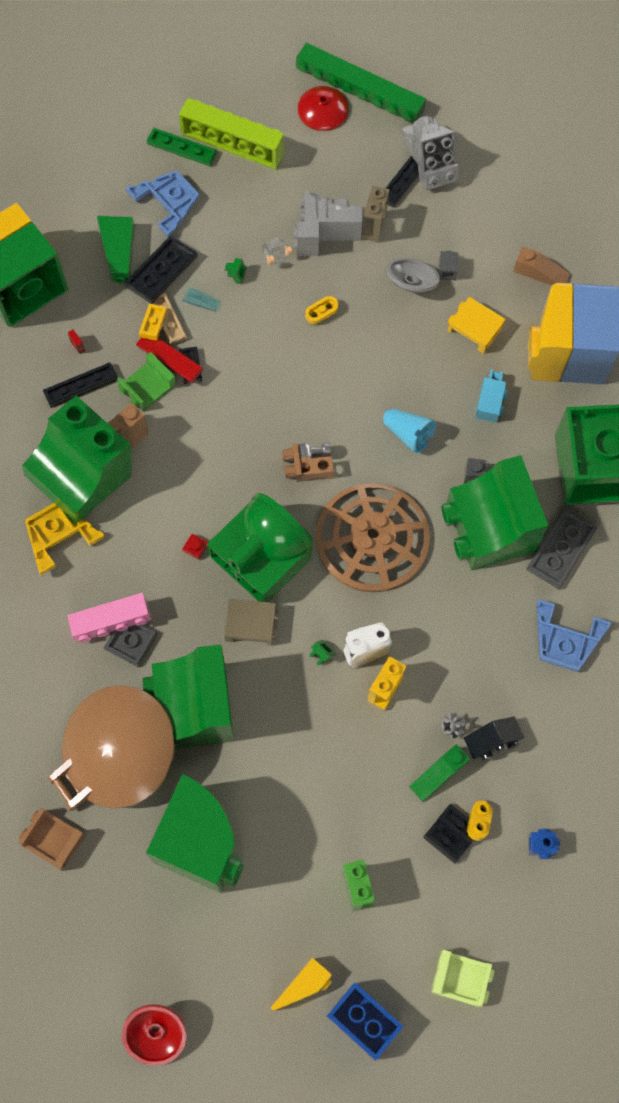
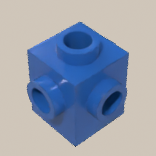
(536, 845)

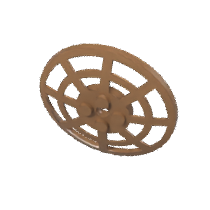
(372, 546)

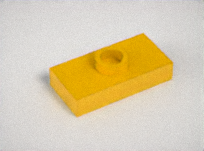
(152, 322)

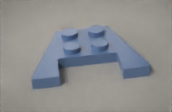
(174, 195)
(565, 646)

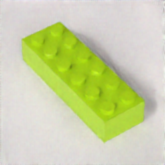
(232, 133)

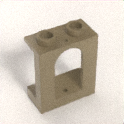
(375, 213)

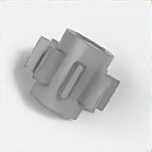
(453, 725)

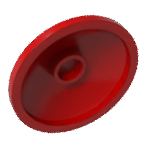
(323, 115)
(150, 1044)

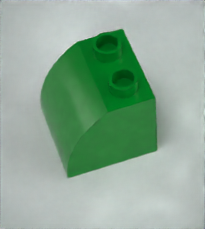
(196, 838)

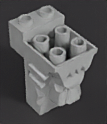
(433, 151)
(325, 221)

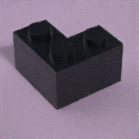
(494, 737)

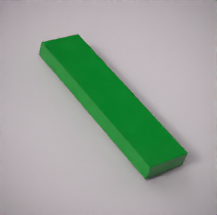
(181, 147)

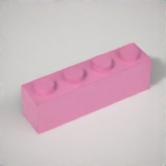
(109, 617)

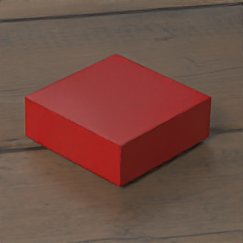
(76, 341)

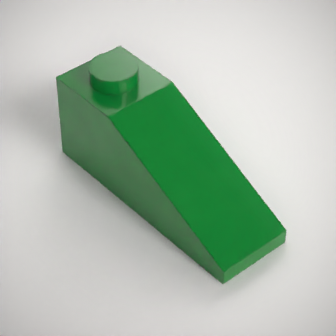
(439, 772)

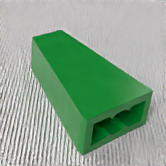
(118, 241)

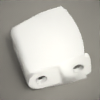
(369, 644)

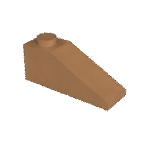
(539, 267)

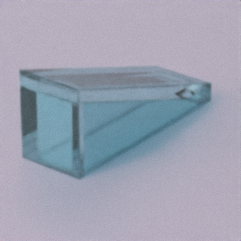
(200, 299)

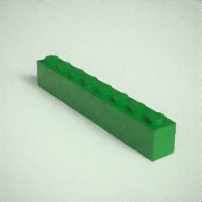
(360, 83)

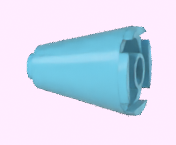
(410, 428)

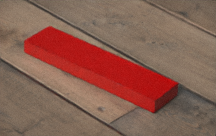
(171, 358)

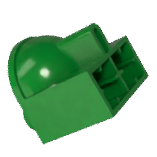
(262, 547)

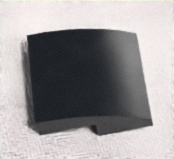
(450, 833)

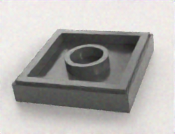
(131, 643)

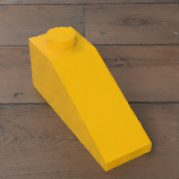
(307, 983)

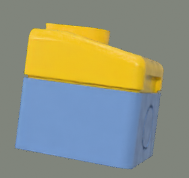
(576, 334)

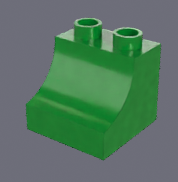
(79, 460)
(495, 515)
(194, 696)

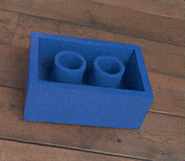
(365, 1021)

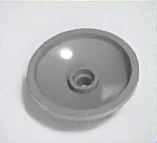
(412, 274)

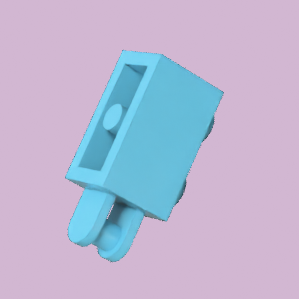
(491, 397)

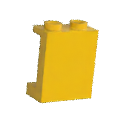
(476, 323)
(386, 683)

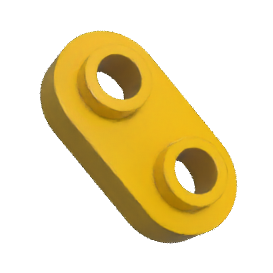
(320, 310)
(481, 819)

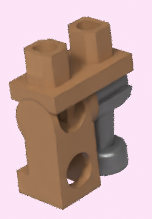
(306, 466)

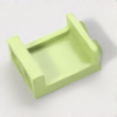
(462, 979)

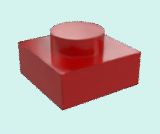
(195, 546)

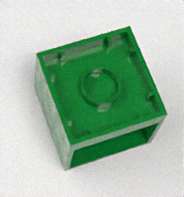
(589, 454)

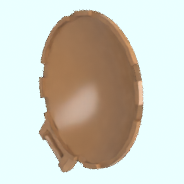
(115, 749)

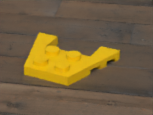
(51, 527)

